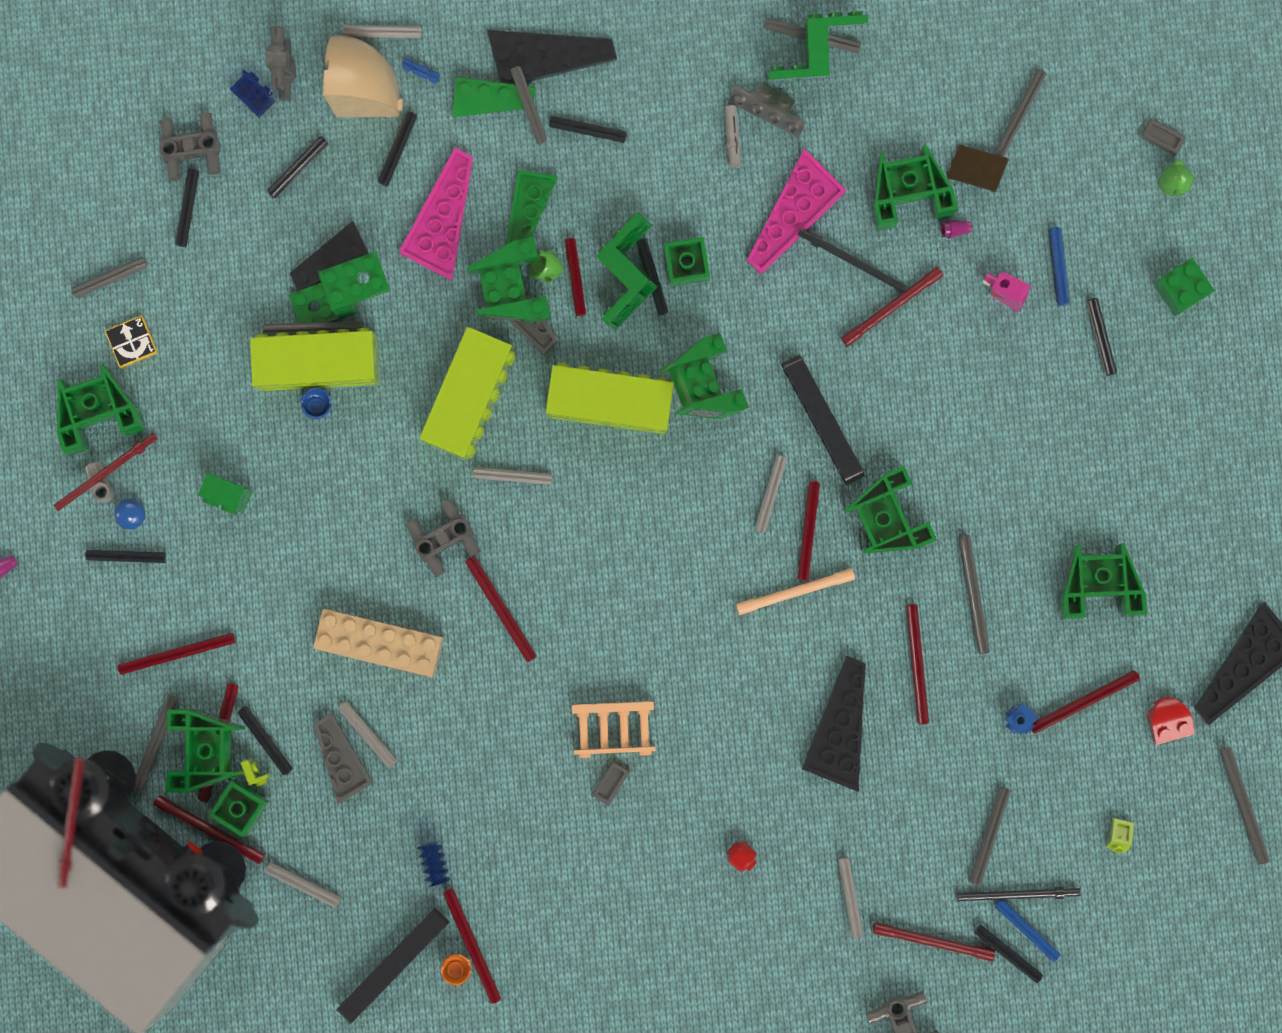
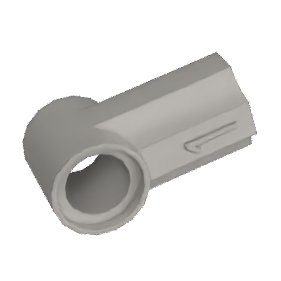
(91, 470)

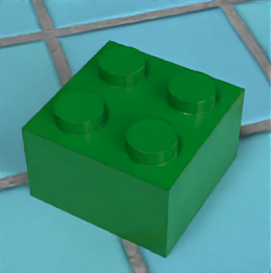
(686, 262)
(1183, 286)
(222, 492)
(239, 808)

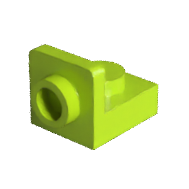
(251, 772)
(1120, 836)

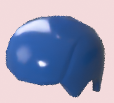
(316, 403)
(129, 514)

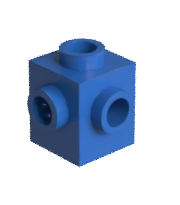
(1020, 711)

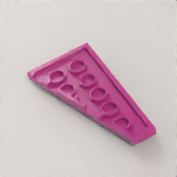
(802, 202)
(438, 227)

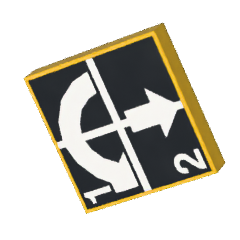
(131, 341)

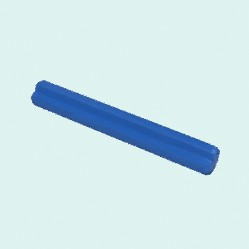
(1059, 266)
(1027, 930)

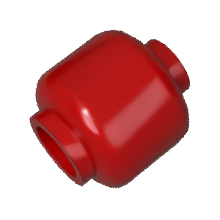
(741, 856)

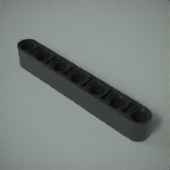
(822, 419)
(392, 966)

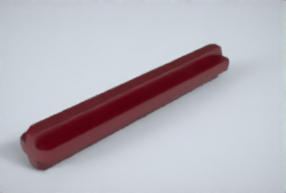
(575, 276)

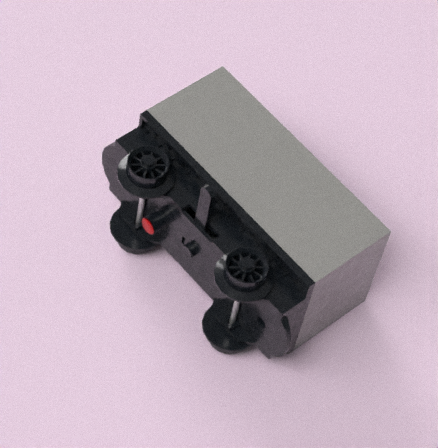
(136, 904)

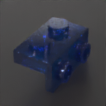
(252, 94)

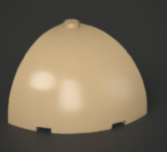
(359, 80)

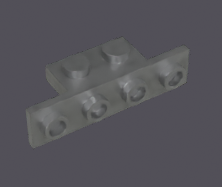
(770, 107)

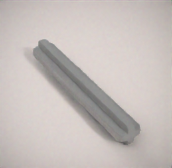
(382, 31)
(511, 475)
(770, 494)
(367, 734)
(302, 885)
(850, 898)

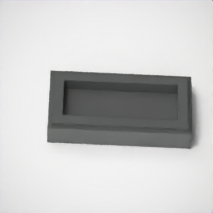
(1162, 137)
(610, 783)

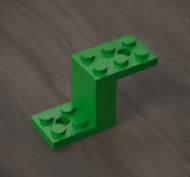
(817, 45)
(615, 259)
(340, 290)

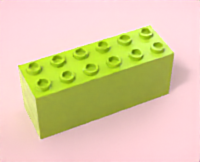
(315, 360)
(468, 394)
(609, 398)

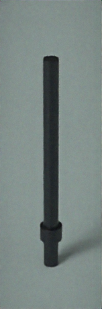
(817, 241)
(1057, 893)

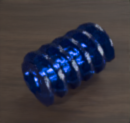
(434, 864)

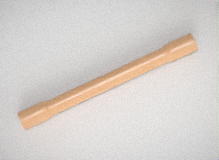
(835, 579)

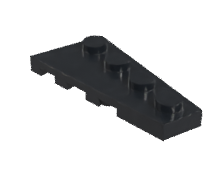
(339, 249)

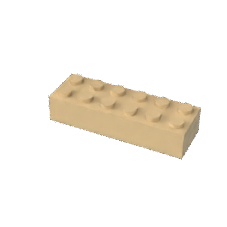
(378, 643)

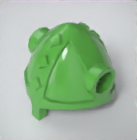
(1176, 179)
(547, 267)

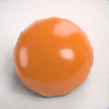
(455, 969)

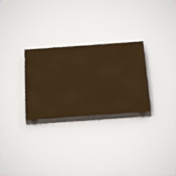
(977, 168)

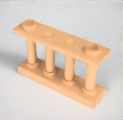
(622, 709)

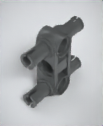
(280, 63)
(189, 146)
(443, 538)
(901, 1020)

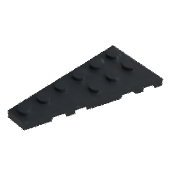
(546, 54)
(1248, 664)
(838, 738)

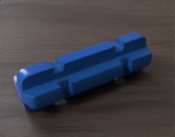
(421, 71)

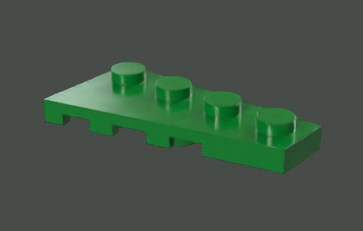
(484, 96)
(528, 204)

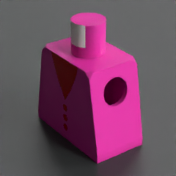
(1013, 294)

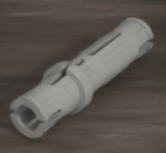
(733, 144)

